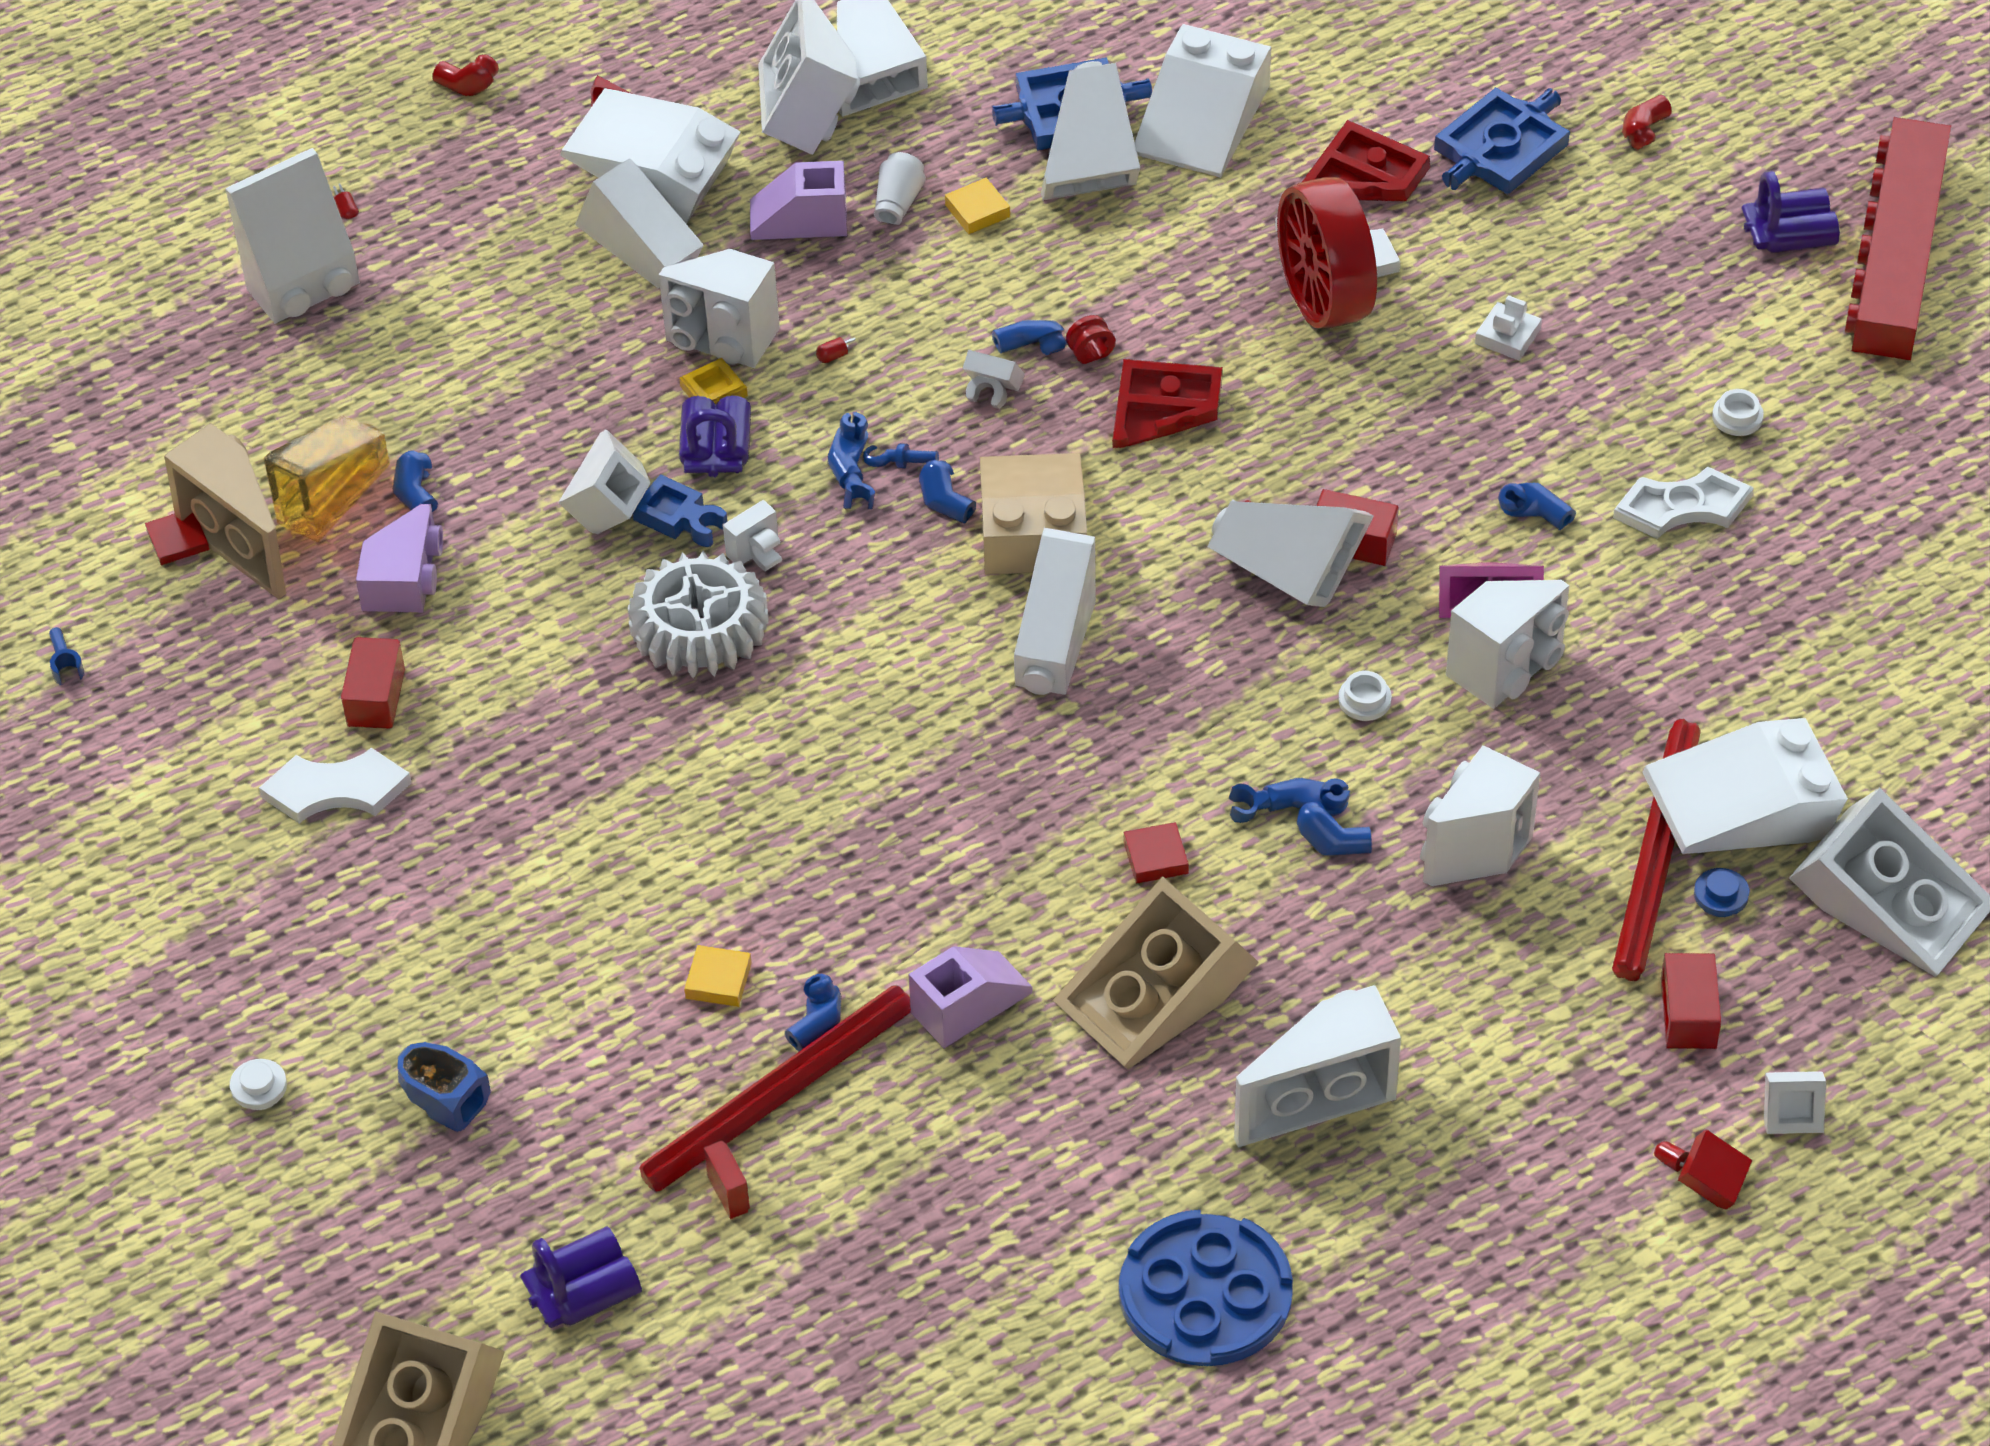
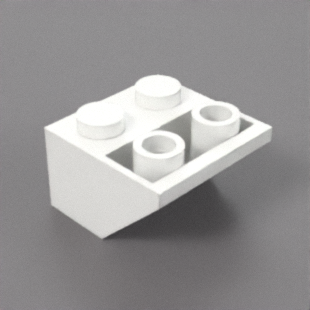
(721, 305)
(1506, 636)
(1480, 820)

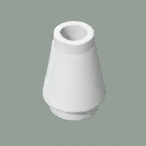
(898, 186)

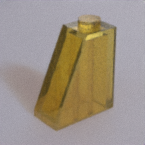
(324, 474)

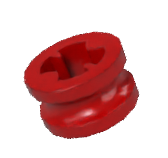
(1090, 339)

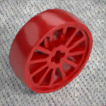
(1327, 252)

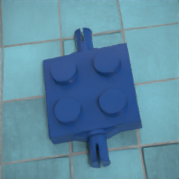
(1041, 99)
(1502, 140)

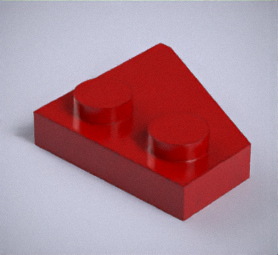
(1371, 164)
(1164, 400)

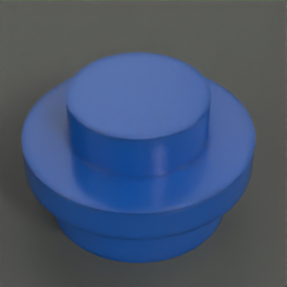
(1721, 892)

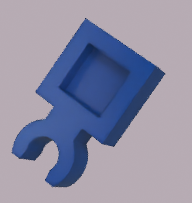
(675, 507)

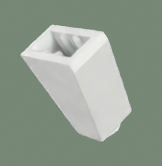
(884, 53)
(1092, 136)
(636, 222)
(1291, 545)
(1056, 612)

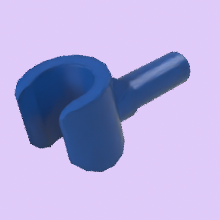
(63, 656)

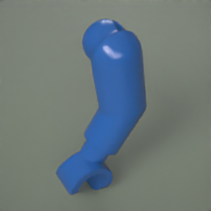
(844, 456)
(1289, 793)

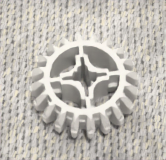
(672, 630)

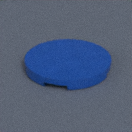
(1205, 1288)

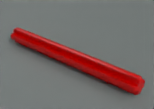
(1650, 873)
(776, 1087)

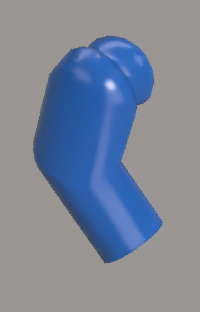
(1027, 332)
(408, 479)
(939, 493)
(1535, 501)
(1328, 836)
(822, 1012)

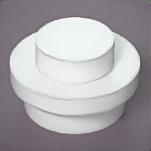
(1738, 413)
(1365, 696)
(258, 1084)

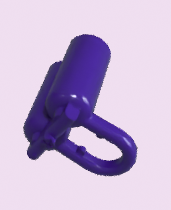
(1790, 218)
(714, 435)
(579, 1278)

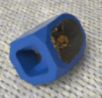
(443, 1083)

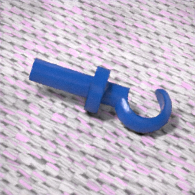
(900, 455)

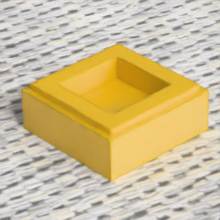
(977, 205)
(713, 382)
(718, 975)

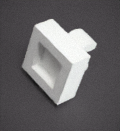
(1508, 329)
(993, 373)
(753, 536)
(1794, 1102)

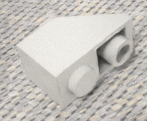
(605, 485)

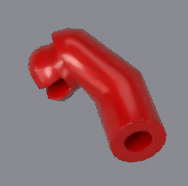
(468, 80)
(1640, 118)

